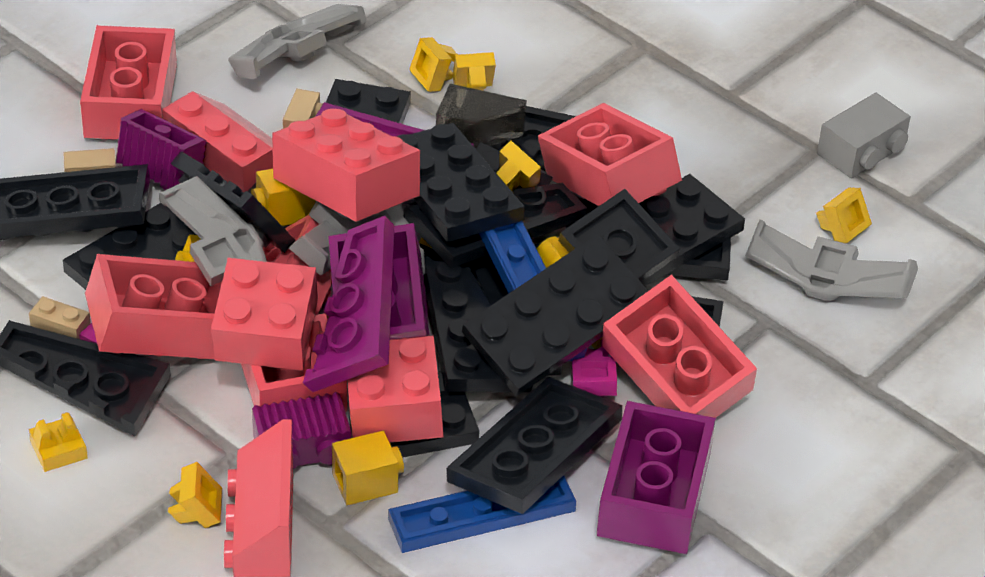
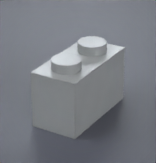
(863, 135)

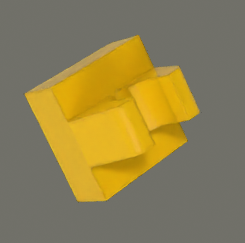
(432, 63)
(474, 70)
(517, 167)
(845, 215)
(57, 442)
(197, 497)

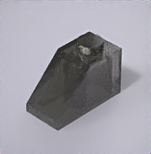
(482, 114)

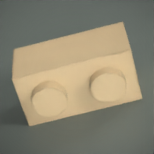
(302, 107)
(89, 159)
(59, 317)

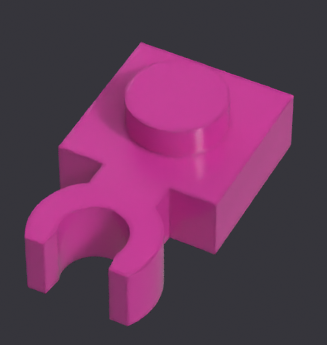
(595, 373)

